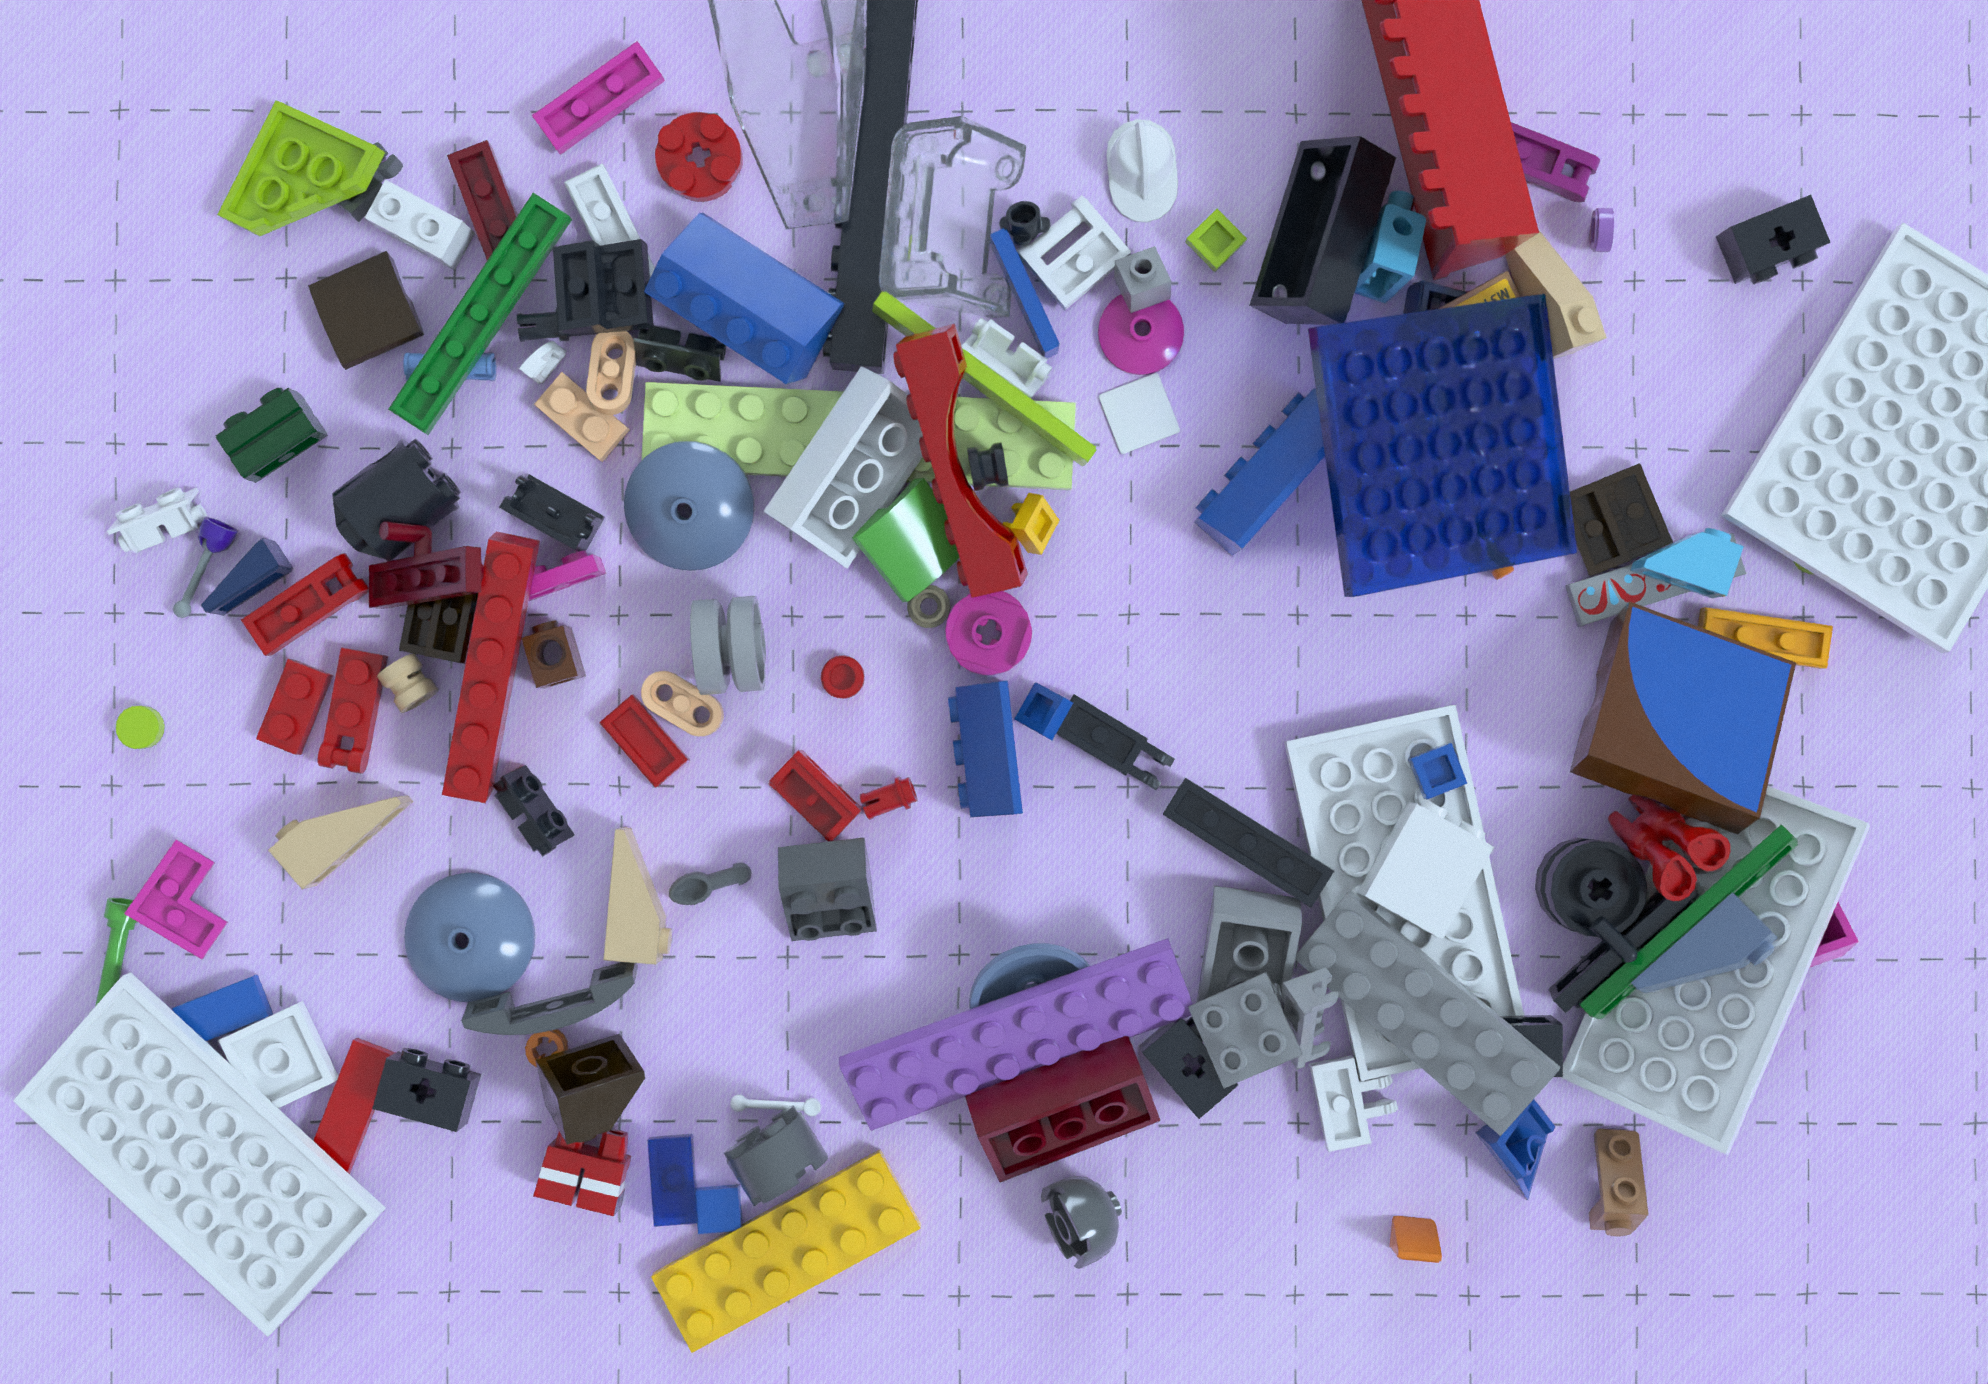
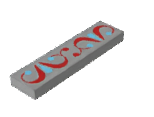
(1611, 592)

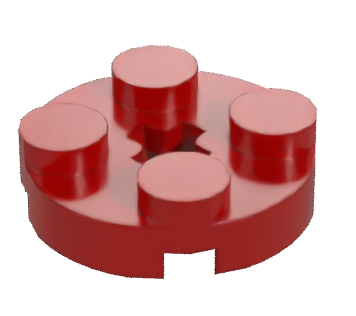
(679, 140)

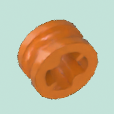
(536, 1039)

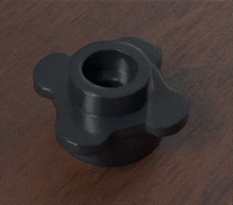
(1024, 222)

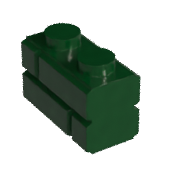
(270, 434)

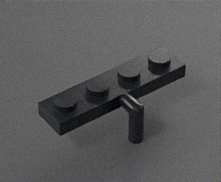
(1615, 949)

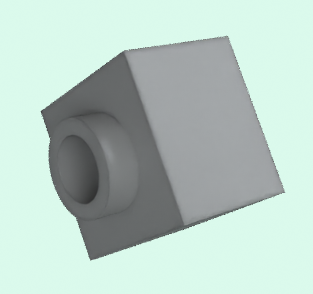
(1142, 279)

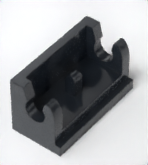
(553, 512)

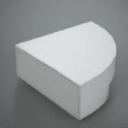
(543, 361)

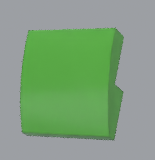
(908, 541)

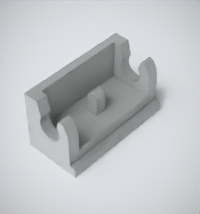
(1303, 1005)

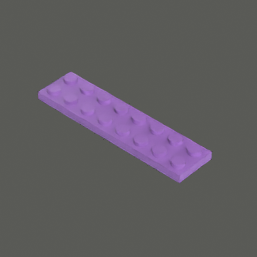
(1016, 1034)

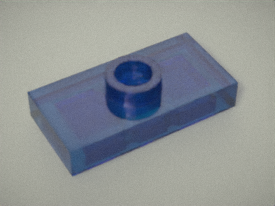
(673, 1180)

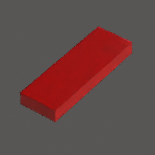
(352, 1103)

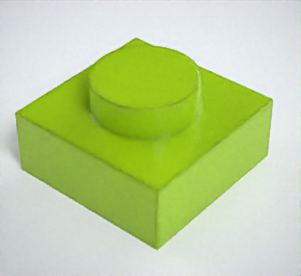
(1215, 240)

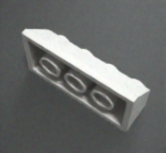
(850, 467)

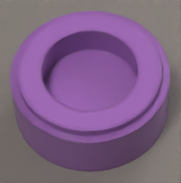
(1602, 230)

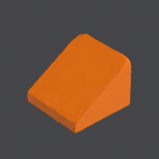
(1415, 1239)

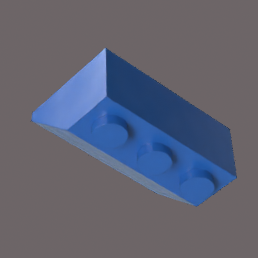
(986, 750)

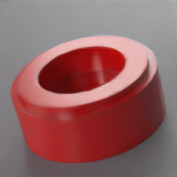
(842, 677)

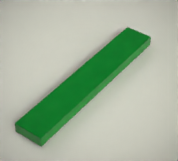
(480, 314)
(1736, 880)

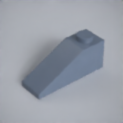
(1718, 944)

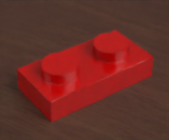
(294, 707)

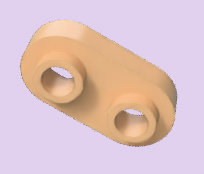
(611, 373)
(682, 705)

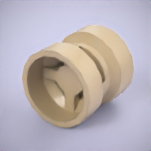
(407, 683)

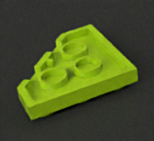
(296, 171)

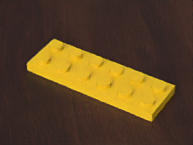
(786, 1250)

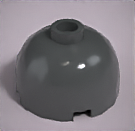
(1082, 1218)

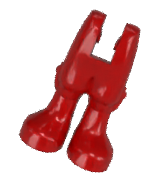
(1670, 871)

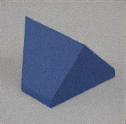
(1520, 1145)

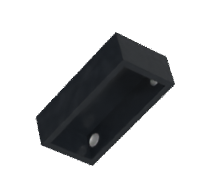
(1323, 231)

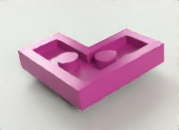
(166, 902)

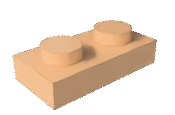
(572, 411)

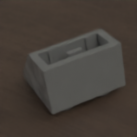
(826, 889)

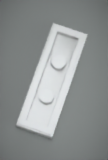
(602, 208)

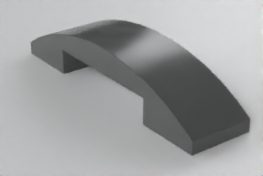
(501, 1017)

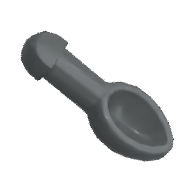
(698, 886)

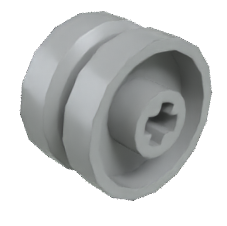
(728, 645)

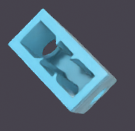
(1392, 249)

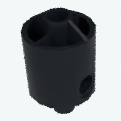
(393, 490)

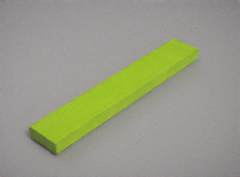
(994, 386)

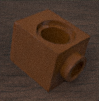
(568, 667)

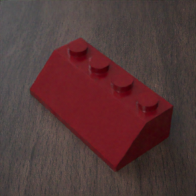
(1062, 1108)

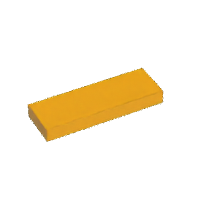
(1794, 640)

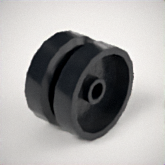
(1616, 878)

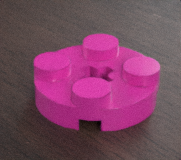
(1000, 654)

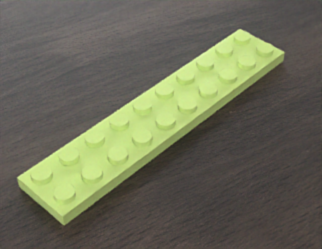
(773, 426)

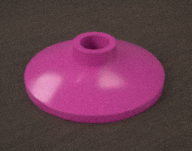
(1140, 353)

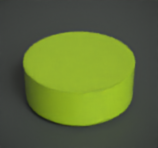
(140, 727)

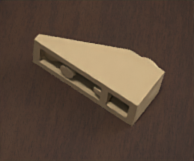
(1570, 306)
(321, 844)
(634, 910)

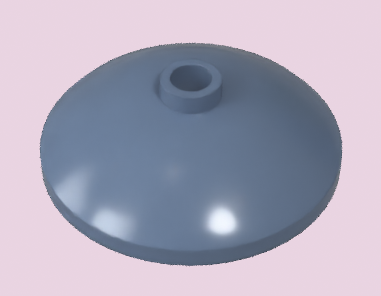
(706, 482)
(497, 929)
(1020, 965)

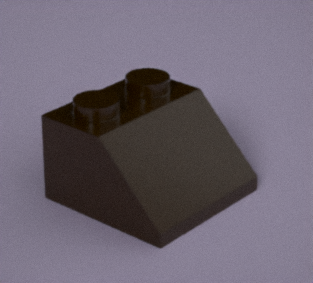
(589, 1086)

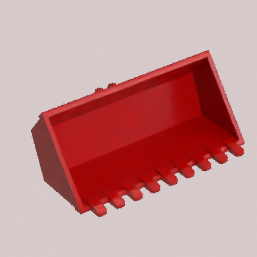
(1452, 129)

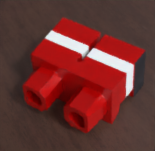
(603, 1176)

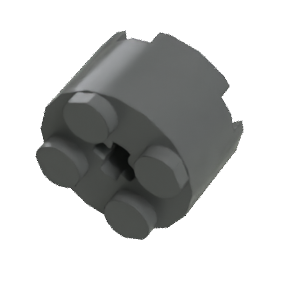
(775, 1158)

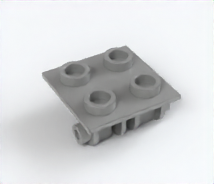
(1245, 1030)

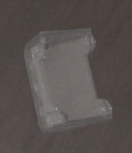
(943, 214)

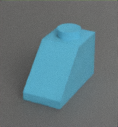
(1695, 563)

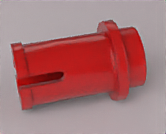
(889, 797)

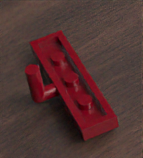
(426, 574)

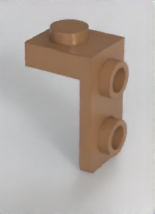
(1621, 1183)

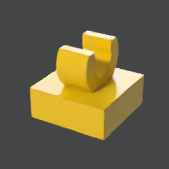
(1033, 523)

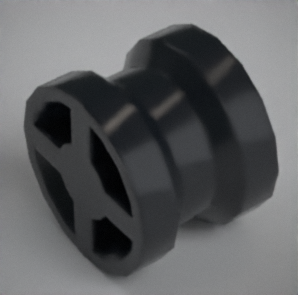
(987, 466)

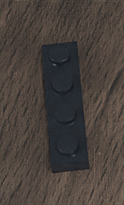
(1248, 842)

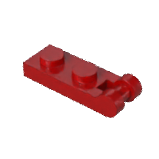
(304, 605)
(352, 710)

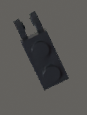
(1110, 740)

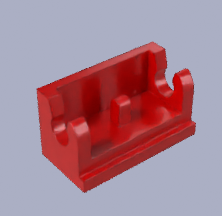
(815, 795)

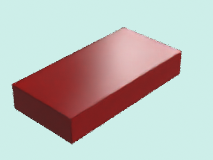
(644, 741)

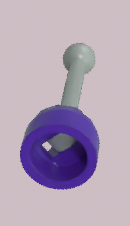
(214, 538)

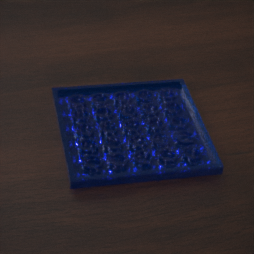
(1442, 443)

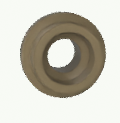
(935, 619)

